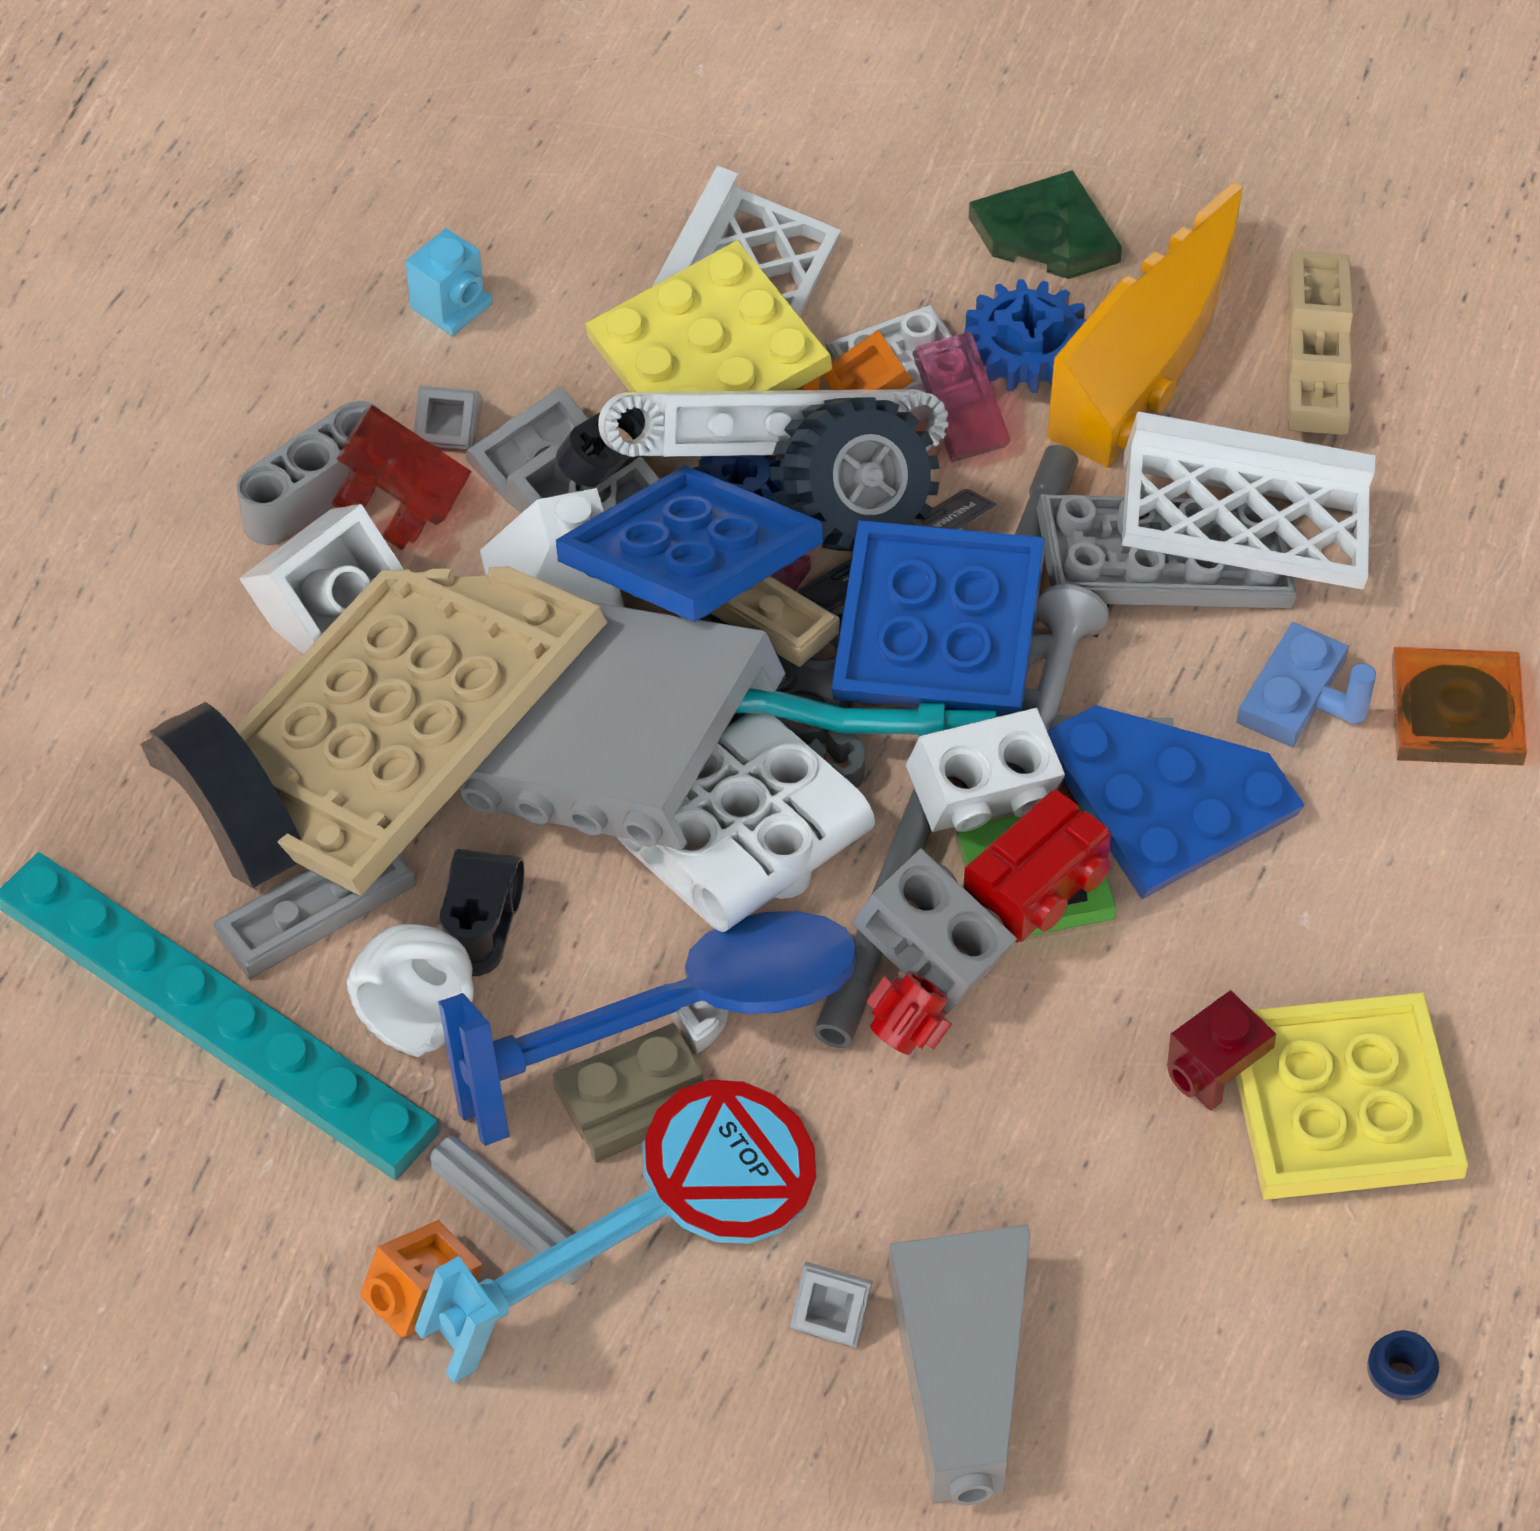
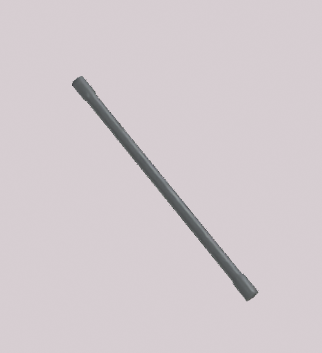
(846, 1006)

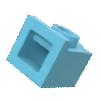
(447, 282)

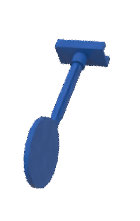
(754, 967)

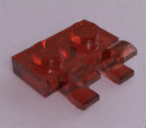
(405, 467)

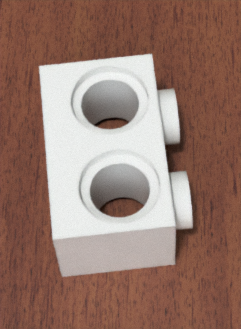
(979, 758)

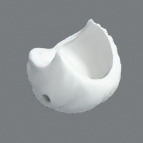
(402, 979)

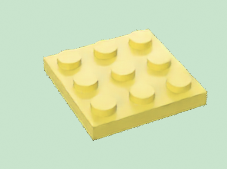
(710, 331)
(1350, 1099)

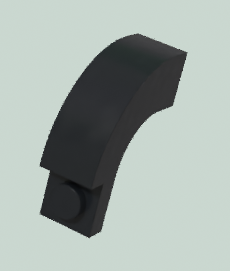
(228, 790)

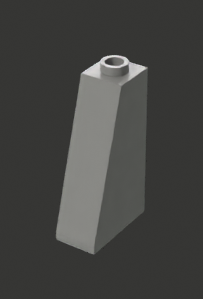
(960, 1340)

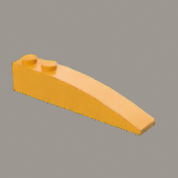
(1142, 337)

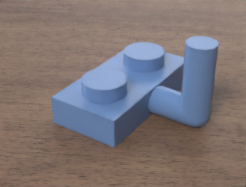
(1299, 683)

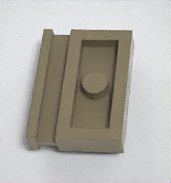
(621, 1089)

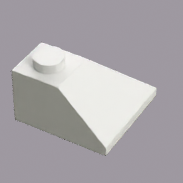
(531, 545)

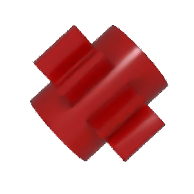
(909, 1012)

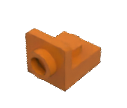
(868, 367)
(404, 1271)

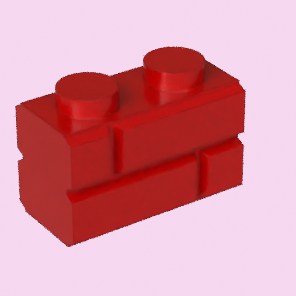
(1040, 865)

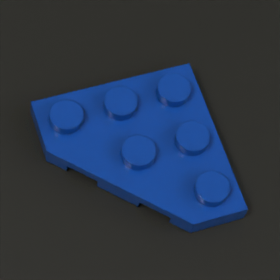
(1169, 792)

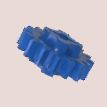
(1023, 332)

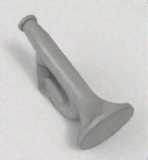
(1071, 615)

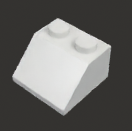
(319, 574)

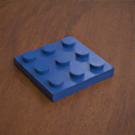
(689, 542)
(938, 618)

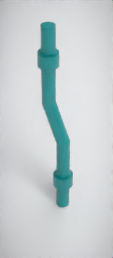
(920, 722)

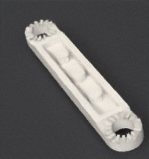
(736, 420)

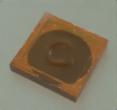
(1458, 706)

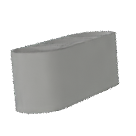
(297, 479)

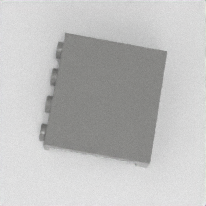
(626, 727)

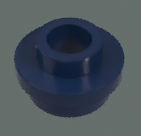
(1405, 1348)

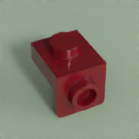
(1217, 1048)

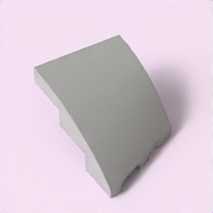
(522, 457)

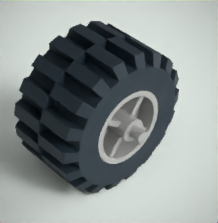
(853, 465)

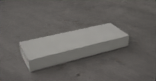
(300, 915)

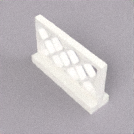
(715, 218)
(1251, 468)

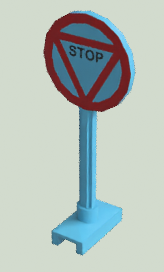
(715, 1162)

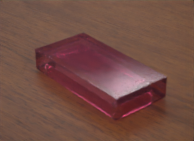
(958, 378)

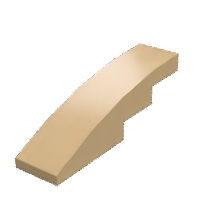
(1319, 343)

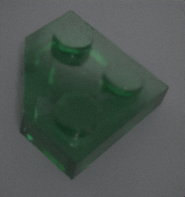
(1049, 224)

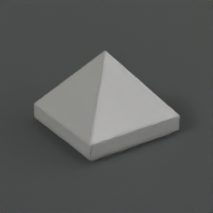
(831, 1304)

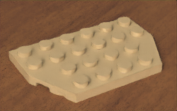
(406, 707)

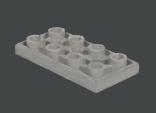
(1088, 552)

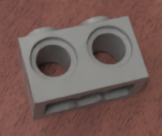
(927, 937)

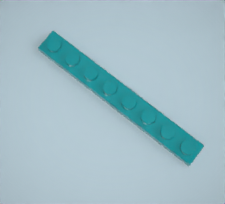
(219, 1016)

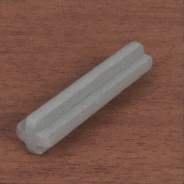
(500, 1200)

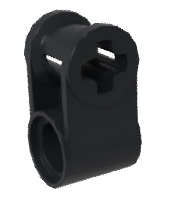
(481, 903)

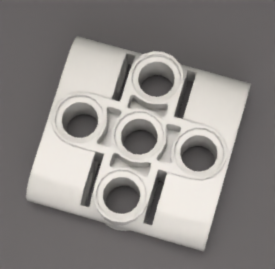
(756, 823)

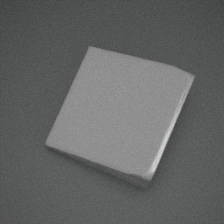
(448, 416)

